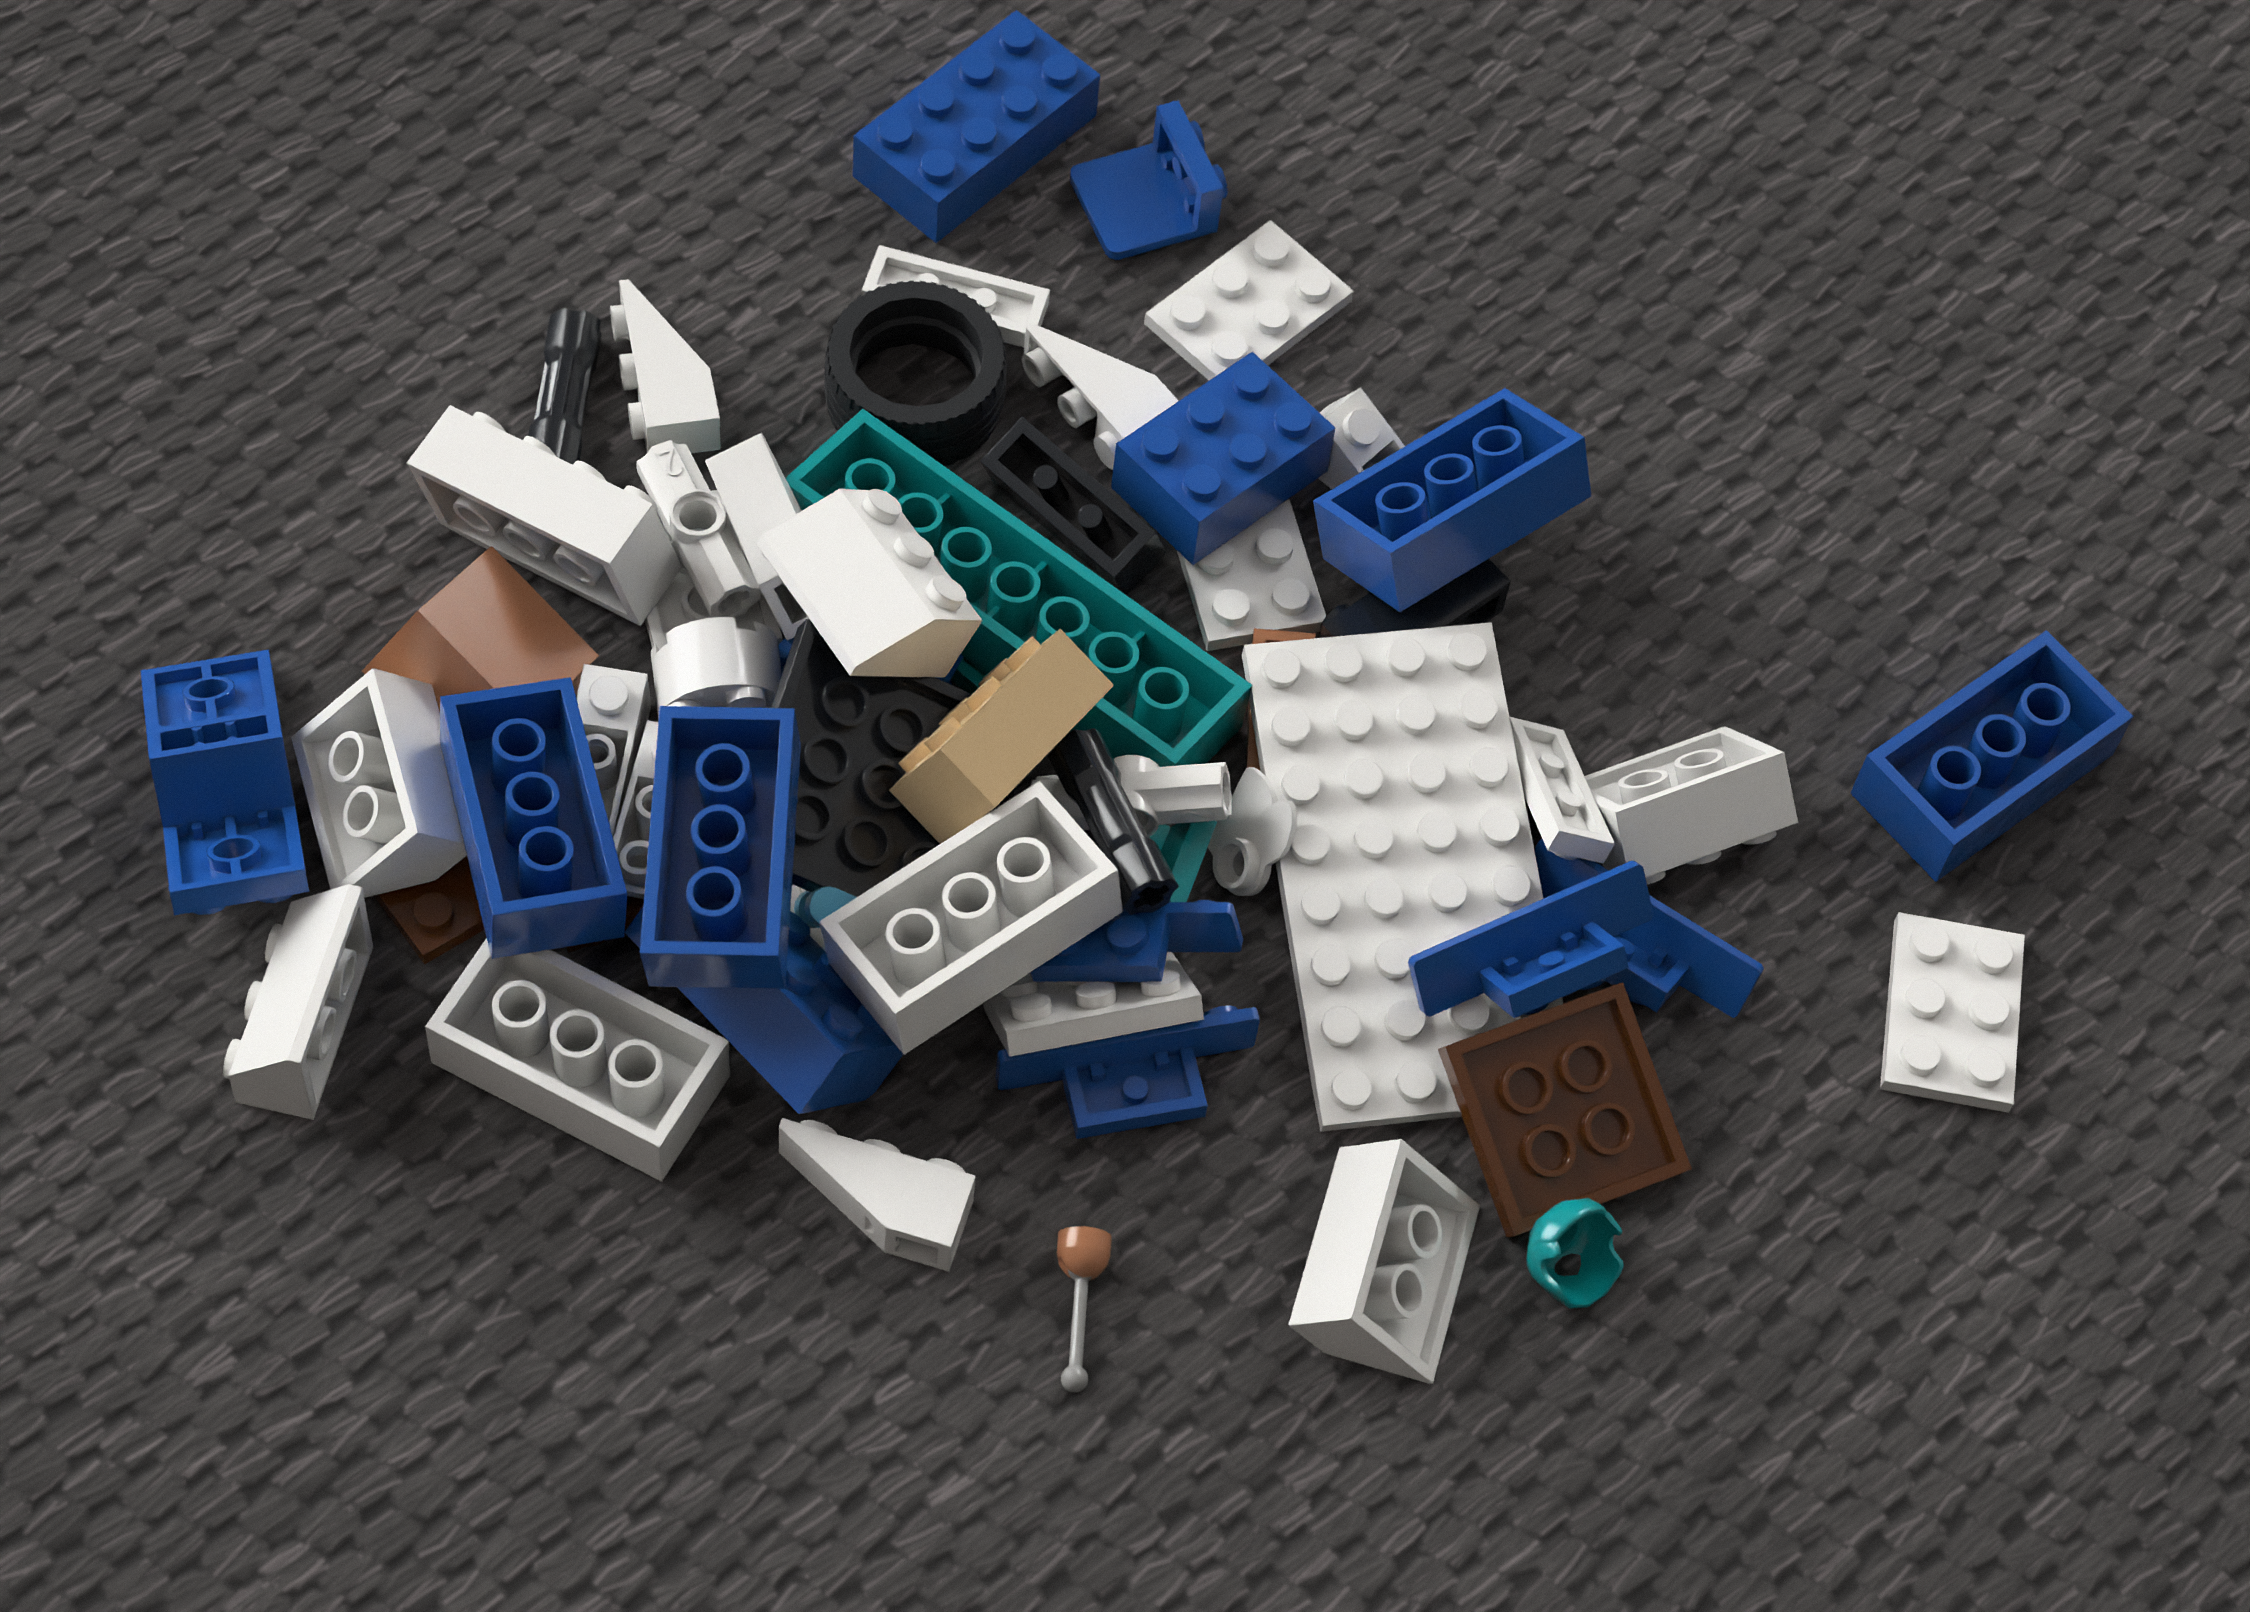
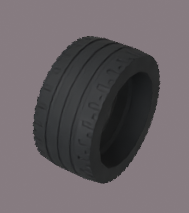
(926, 317)

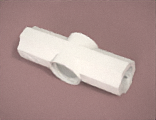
(709, 555)
(1162, 793)

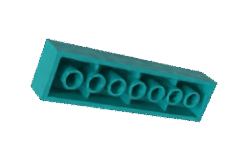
(1166, 692)

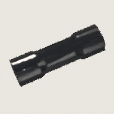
(569, 363)
(1095, 786)

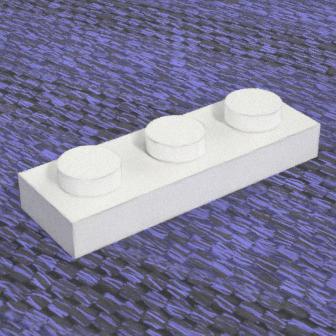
(1008, 301)
(1559, 793)

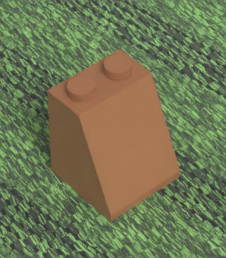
(485, 635)

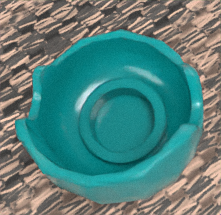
(1579, 1229)

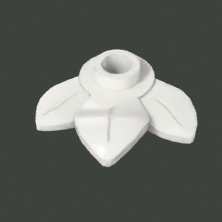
(1253, 835)

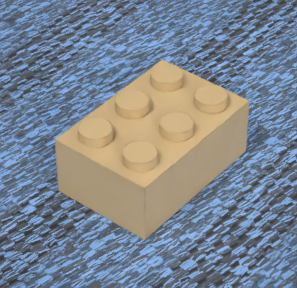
(998, 734)

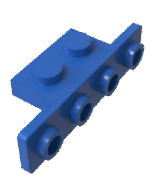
(1137, 944)
(1539, 949)
(1665, 950)
(1134, 1076)

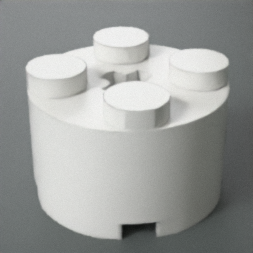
(717, 665)

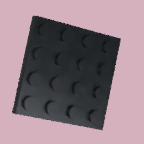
(850, 753)

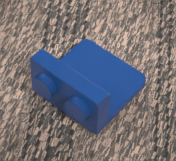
(1152, 191)

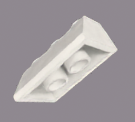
(872, 586)
(380, 786)
(1693, 801)
(301, 1003)
(1385, 1260)

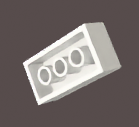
(546, 513)
(971, 916)
(580, 1054)

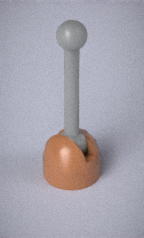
(1081, 1256)

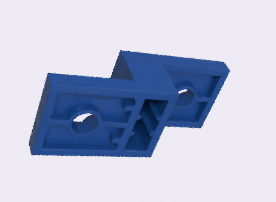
(222, 783)

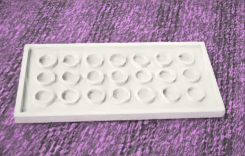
(1398, 845)

